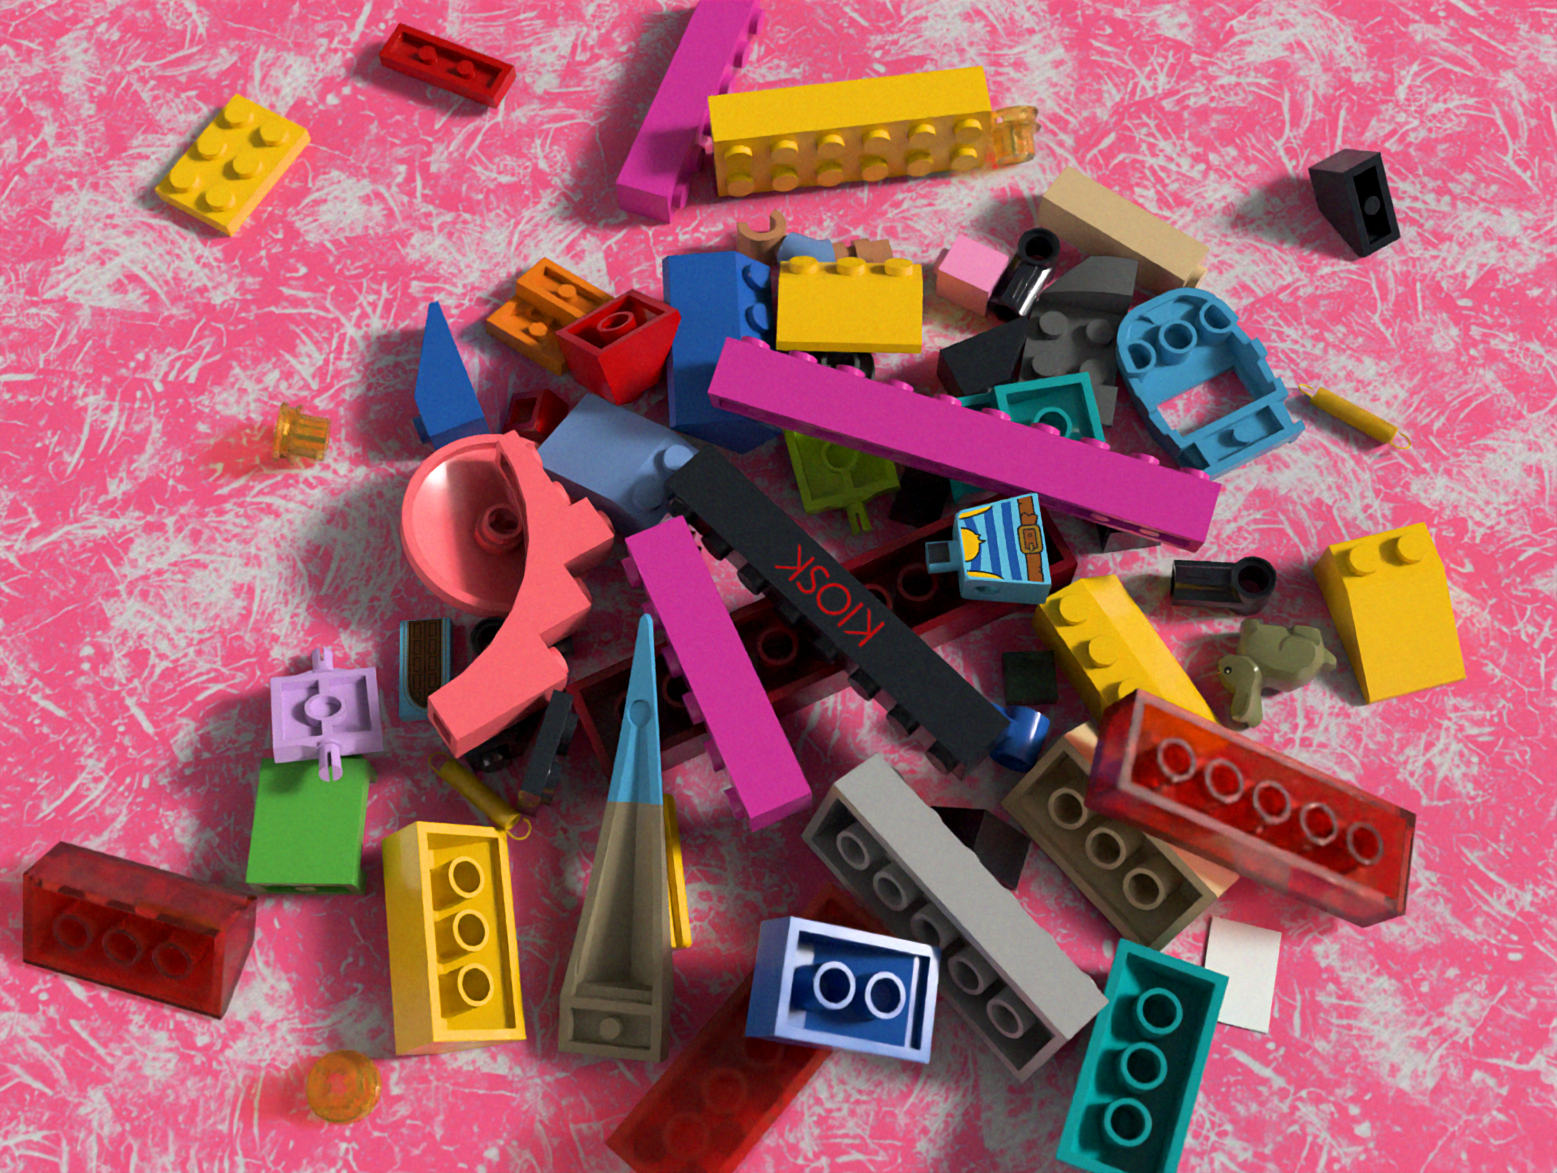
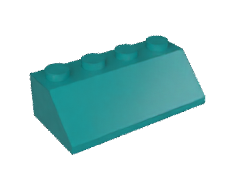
(1142, 1064)

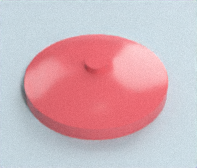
(466, 528)

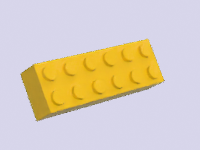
(849, 131)

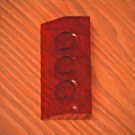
(137, 928)

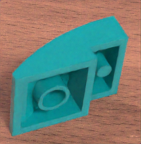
(1058, 401)

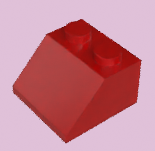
(620, 346)

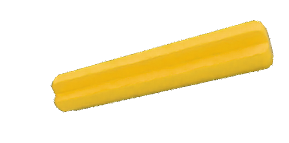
(676, 884)

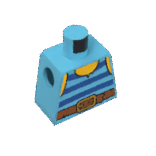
(996, 552)

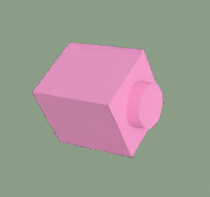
(969, 274)

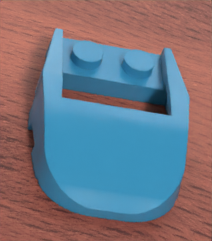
(1182, 343)

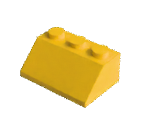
(850, 306)

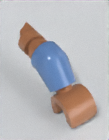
(777, 246)

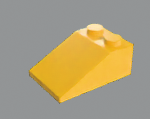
(1392, 612)

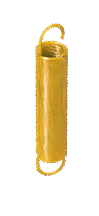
(1354, 415)
(479, 795)

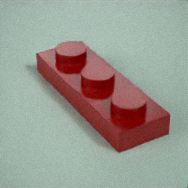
(447, 65)

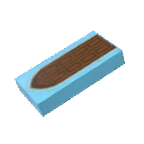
(424, 664)

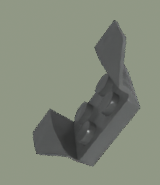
(1078, 325)

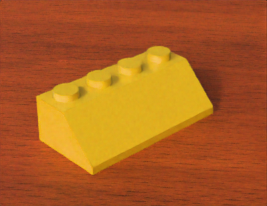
(1111, 647)
(451, 938)

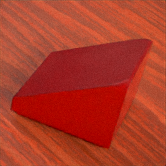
(535, 414)

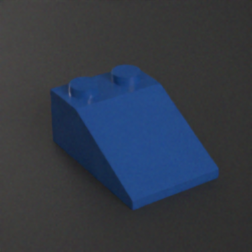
(843, 990)

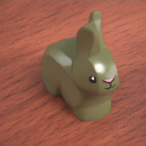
(1271, 659)

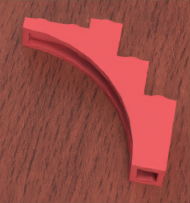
(517, 668)

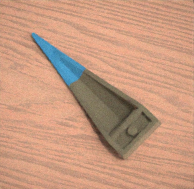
(622, 952)

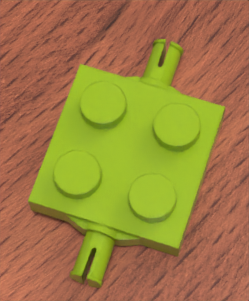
(839, 478)

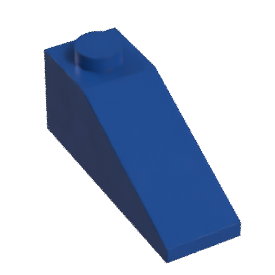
(444, 388)

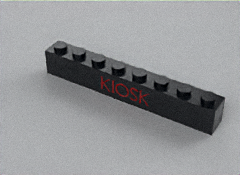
(836, 613)

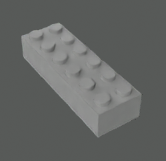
(935, 892)

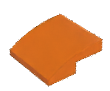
(543, 304)

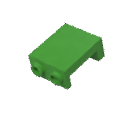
(309, 829)

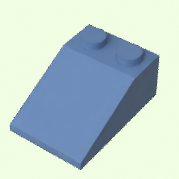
(615, 462)

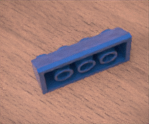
(716, 299)

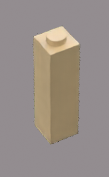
(1115, 227)

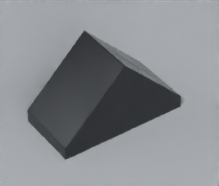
(993, 841)

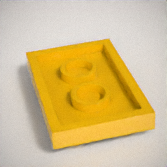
(233, 164)

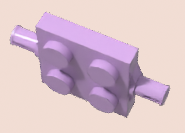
(325, 714)

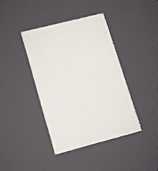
(1250, 960)

